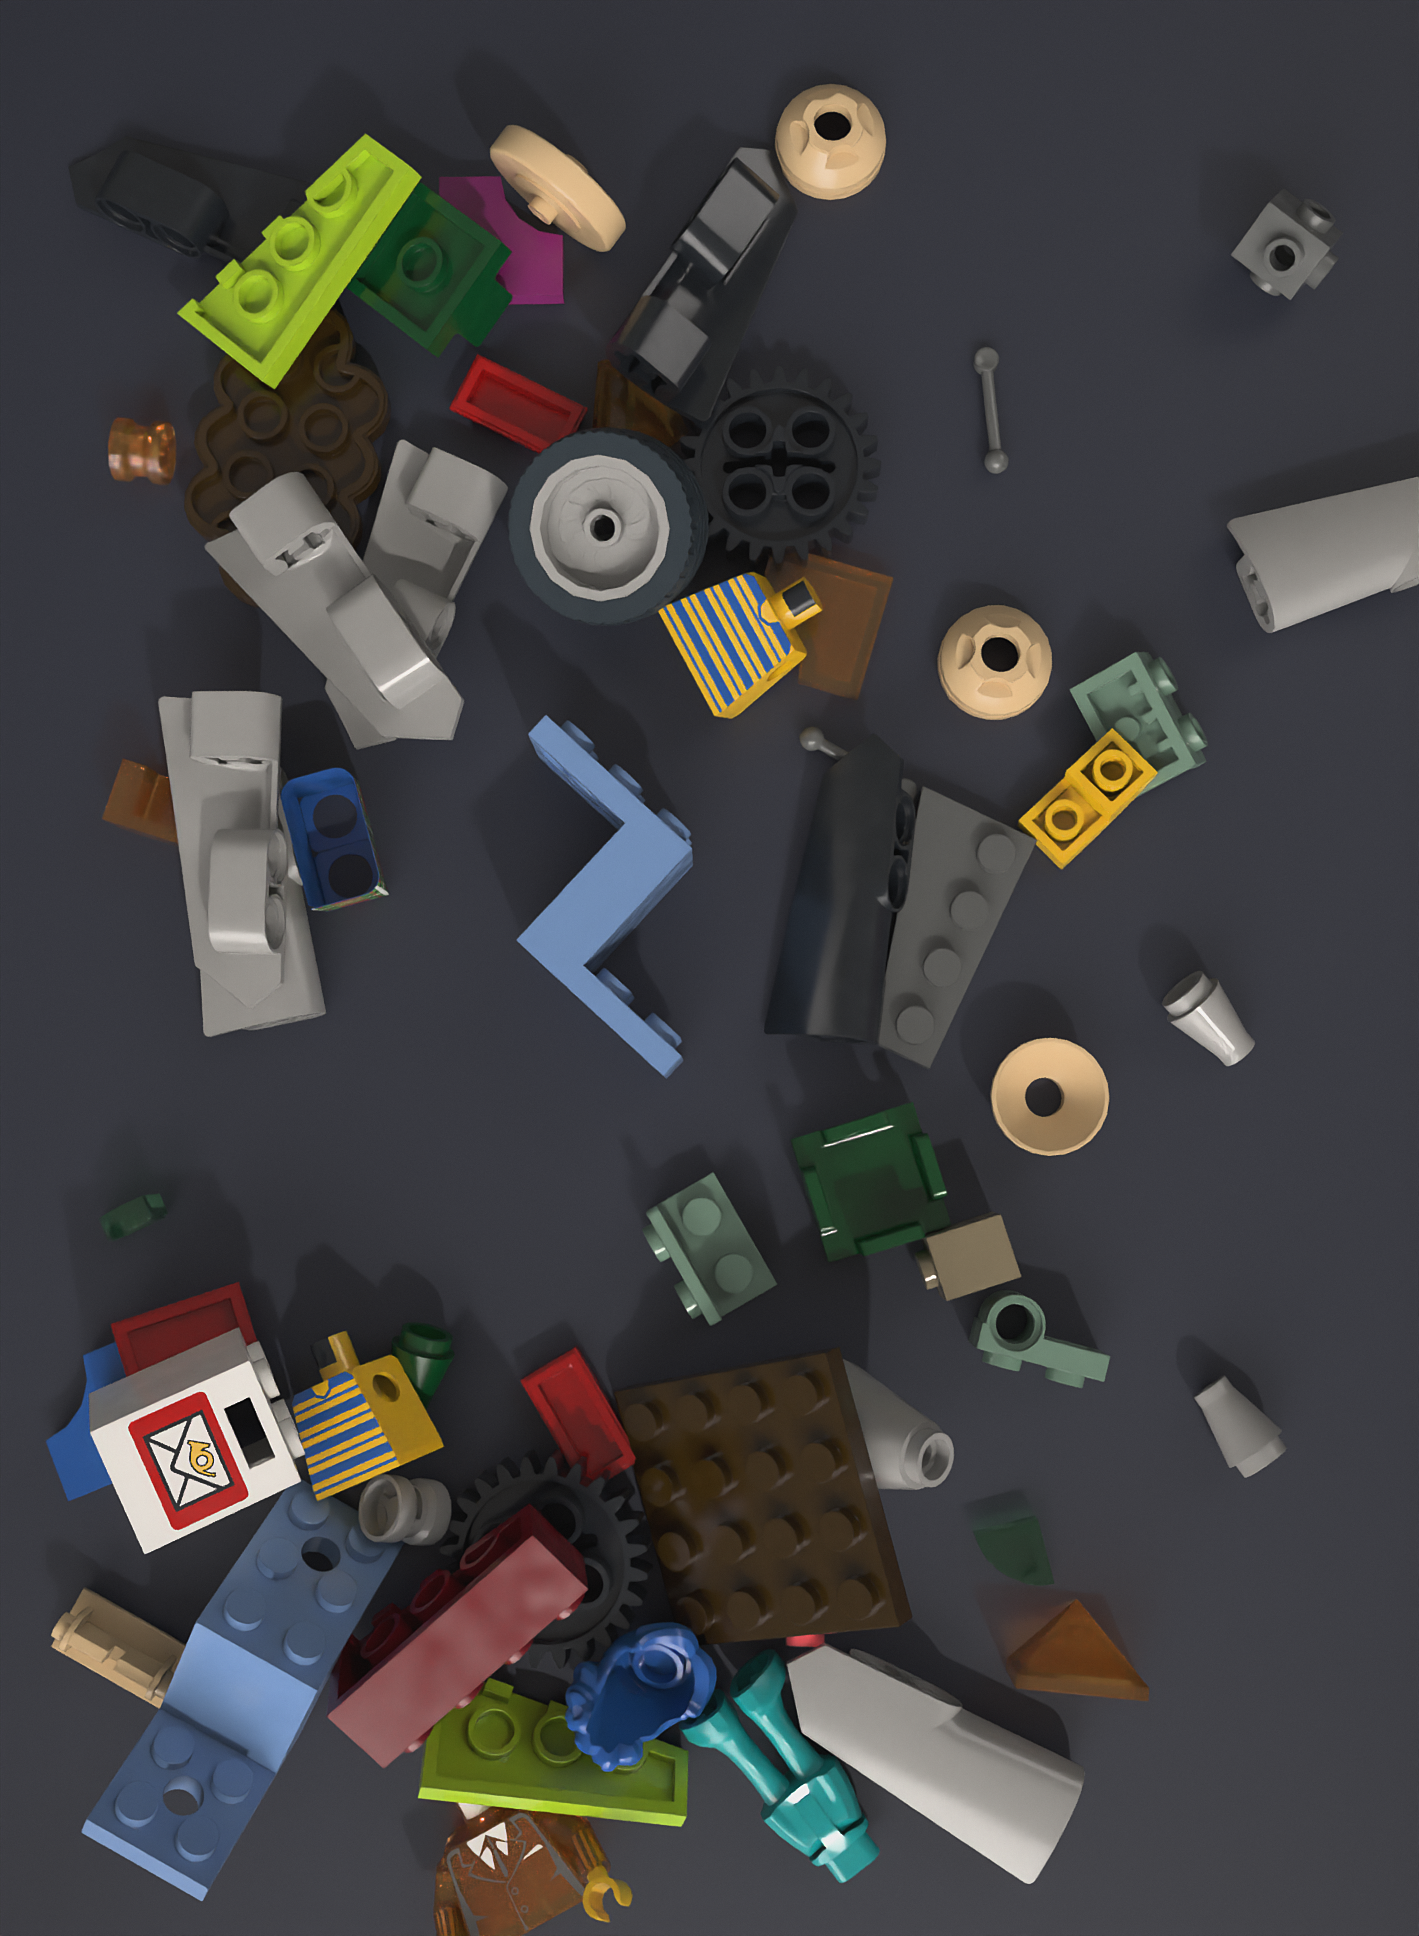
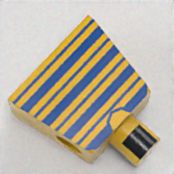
(740, 637)
(359, 1418)

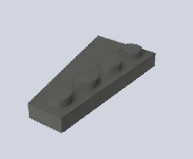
(955, 897)

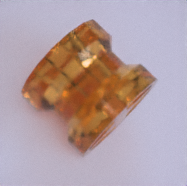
(142, 451)

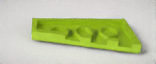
(291, 281)
(526, 1758)

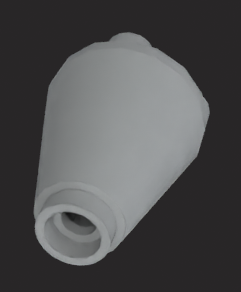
(901, 1441)

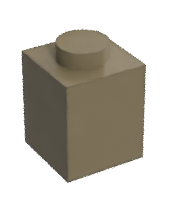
(967, 1257)

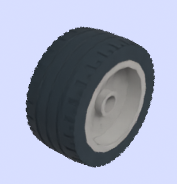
(561, 534)

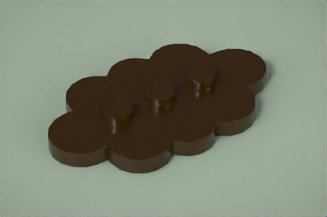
(310, 424)

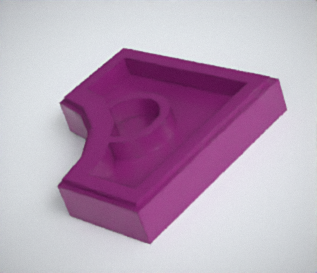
(537, 258)

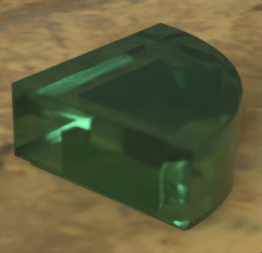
(133, 1216)
(1017, 1550)

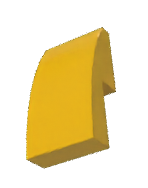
(1087, 798)

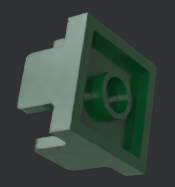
(434, 273)
(872, 1183)

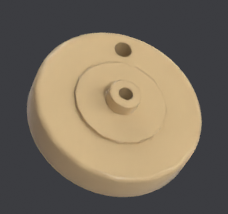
(557, 188)

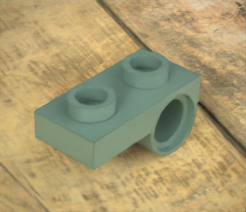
(1064, 1360)

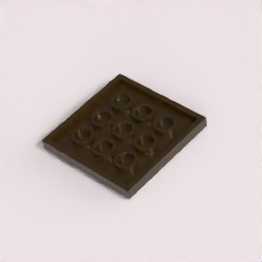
(764, 1501)

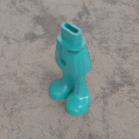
(814, 1800)

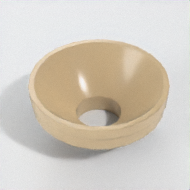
(825, 166)
(977, 687)
(1081, 1088)

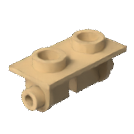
(119, 1646)

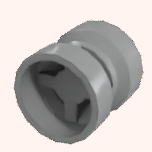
(415, 1510)

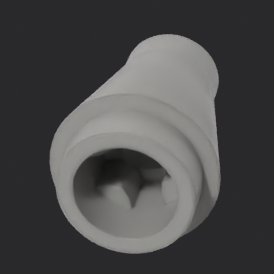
(1207, 1016)
(1240, 1428)

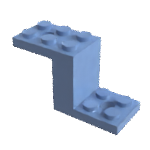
(610, 891)
(242, 1690)

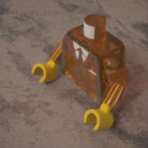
(518, 1871)

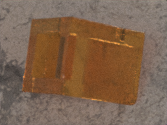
(142, 803)

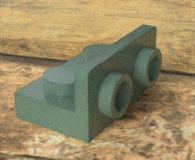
(1139, 706)
(709, 1249)

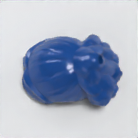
(638, 1692)

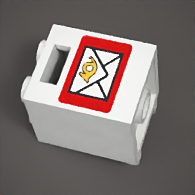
(175, 1447)

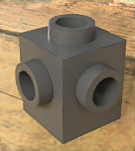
(1289, 245)

